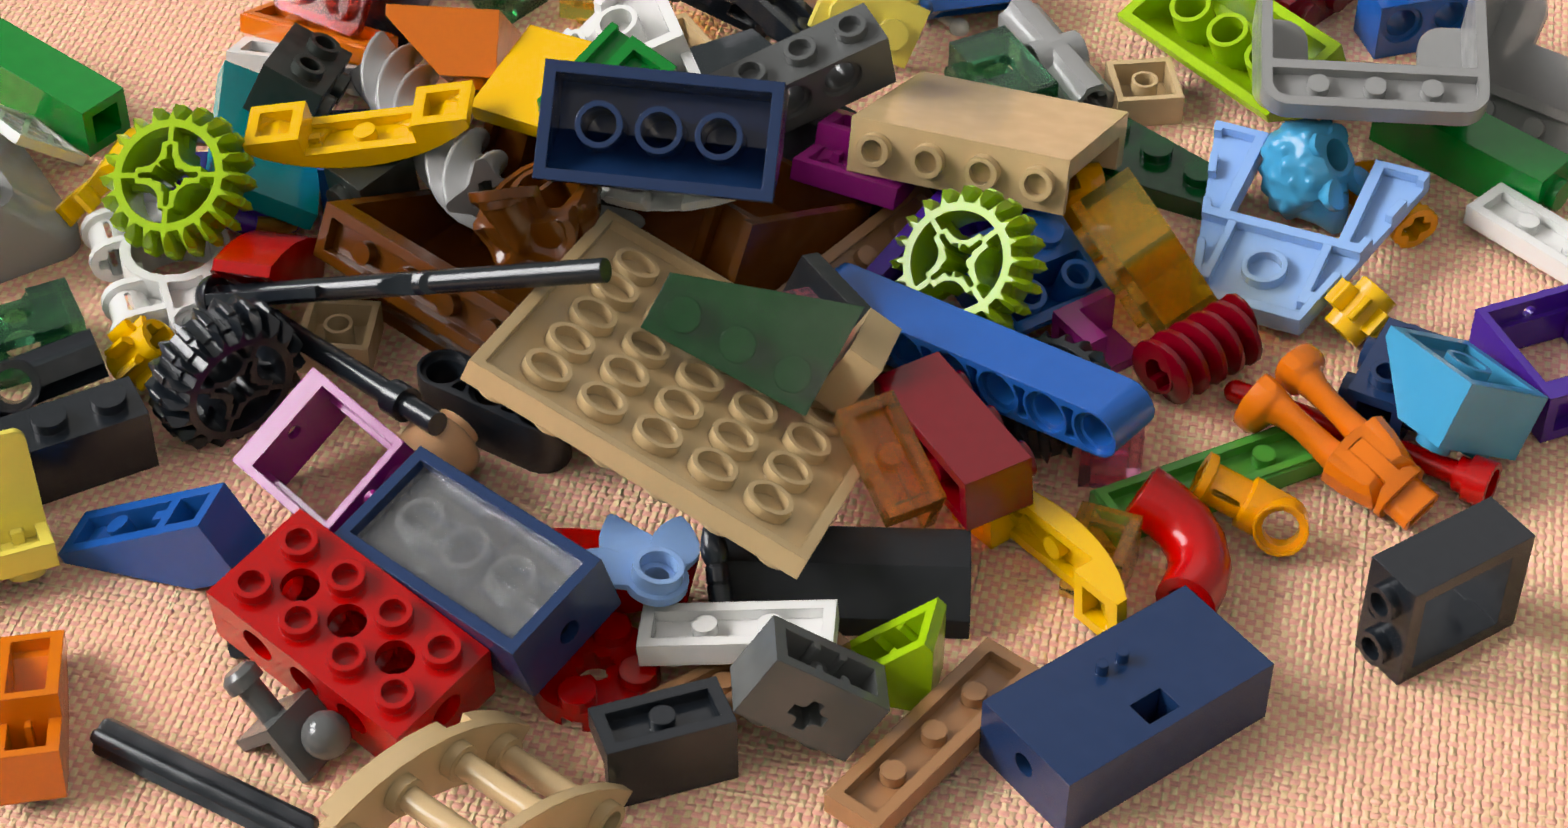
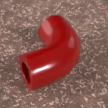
(1186, 535)

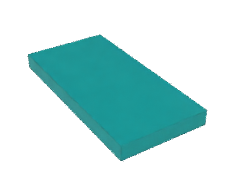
(283, 190)

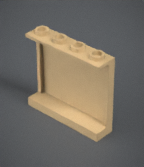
(984, 135)

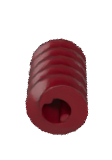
(1199, 350)

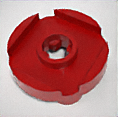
(607, 649)

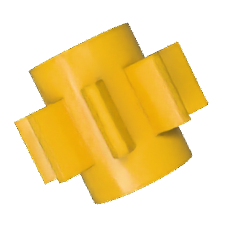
(1358, 309)
(134, 348)

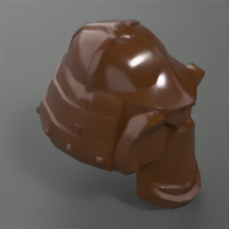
(534, 218)

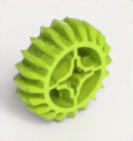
(157, 160)
(1005, 246)

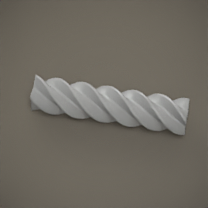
(450, 171)

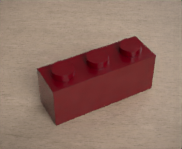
(964, 440)

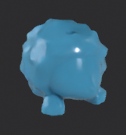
(1310, 172)

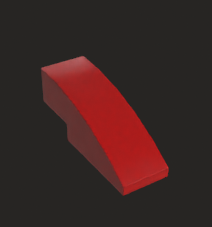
(268, 257)

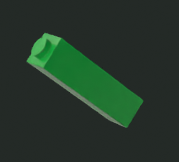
(60, 91)
(1482, 157)

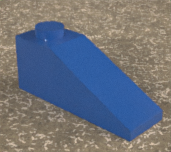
(167, 539)

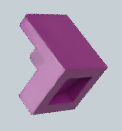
(1092, 321)

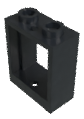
(1443, 590)

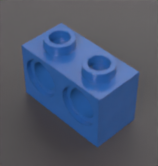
(1397, 25)

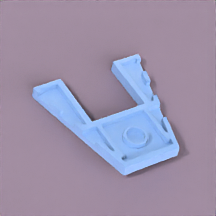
(1282, 267)

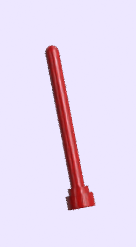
(1471, 478)

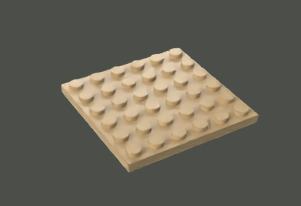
(661, 415)

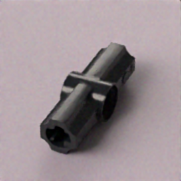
(55, 369)

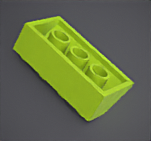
(1217, 40)

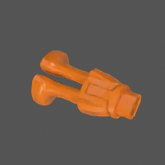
(1370, 460)

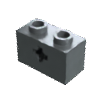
(809, 689)

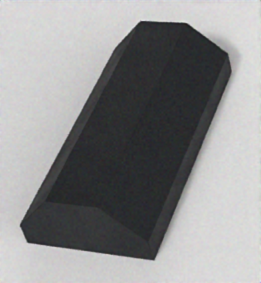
(871, 575)

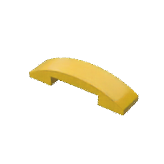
(359, 139)
(1068, 552)

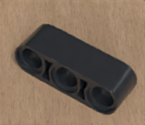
(497, 427)

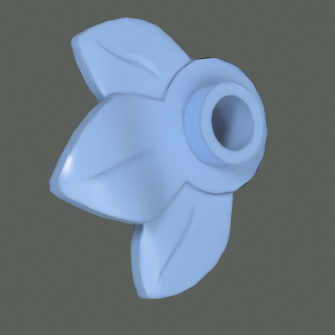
(648, 565)

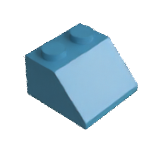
(1459, 396)

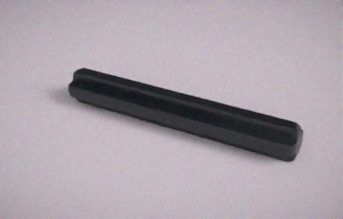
(195, 779)

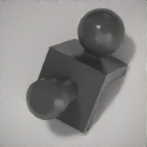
(294, 726)

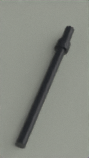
(393, 396)

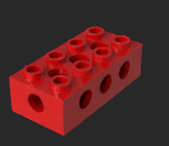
(351, 634)

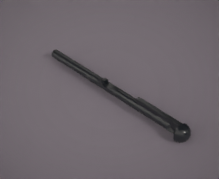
(409, 283)

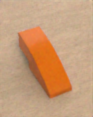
(34, 717)

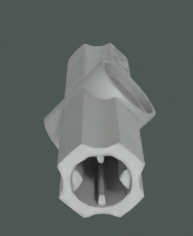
(1058, 52)

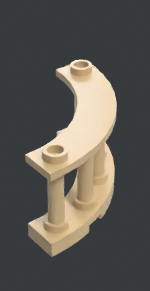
(476, 754)

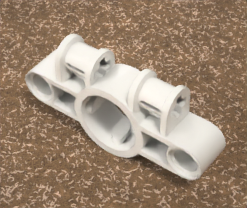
(148, 293)

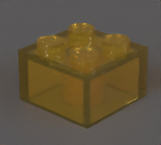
(1140, 254)

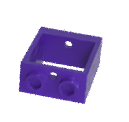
(1506, 328)

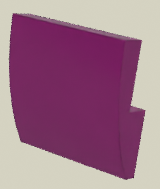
(826, 165)

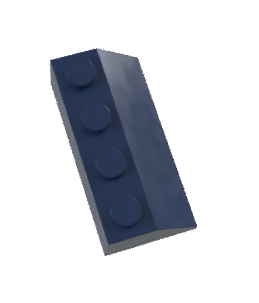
(660, 130)

